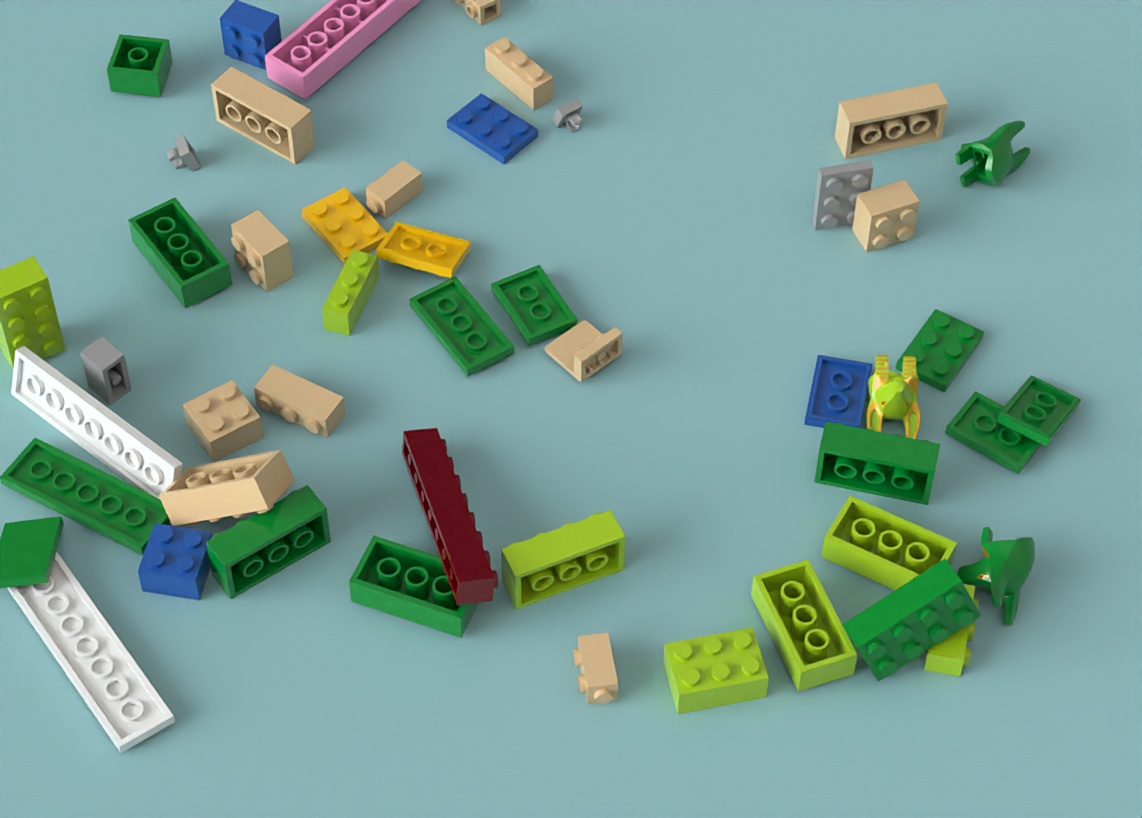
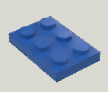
(492, 128)

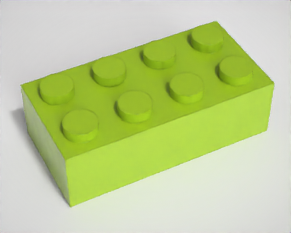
(28, 312)
(883, 544)
(563, 559)
(803, 625)

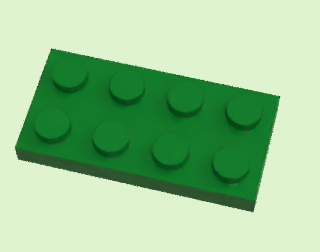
(461, 326)

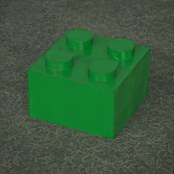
(139, 65)

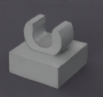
(569, 115)
(183, 154)

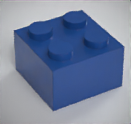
(249, 33)
(175, 562)

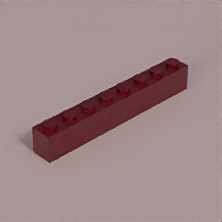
(449, 517)

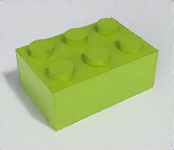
(715, 670)

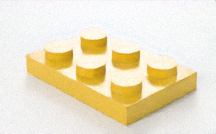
(344, 224)
(423, 249)

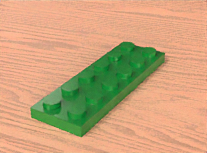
(85, 494)

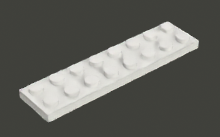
(92, 425)
(93, 657)

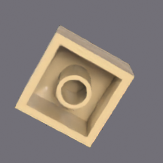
(885, 215)
(262, 250)
(223, 421)

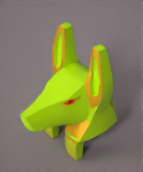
(894, 396)

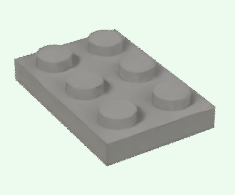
(838, 192)

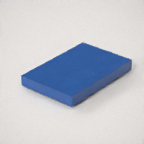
(838, 392)

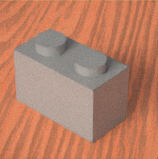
(106, 370)

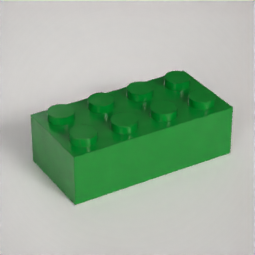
(180, 252)
(876, 463)
(268, 541)
(408, 586)
(911, 619)

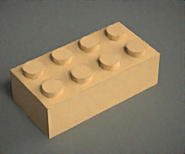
(263, 115)
(890, 120)
(227, 488)

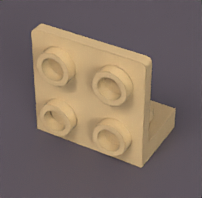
(585, 349)

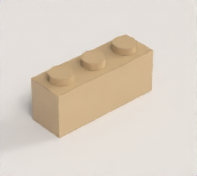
(519, 73)
(299, 401)

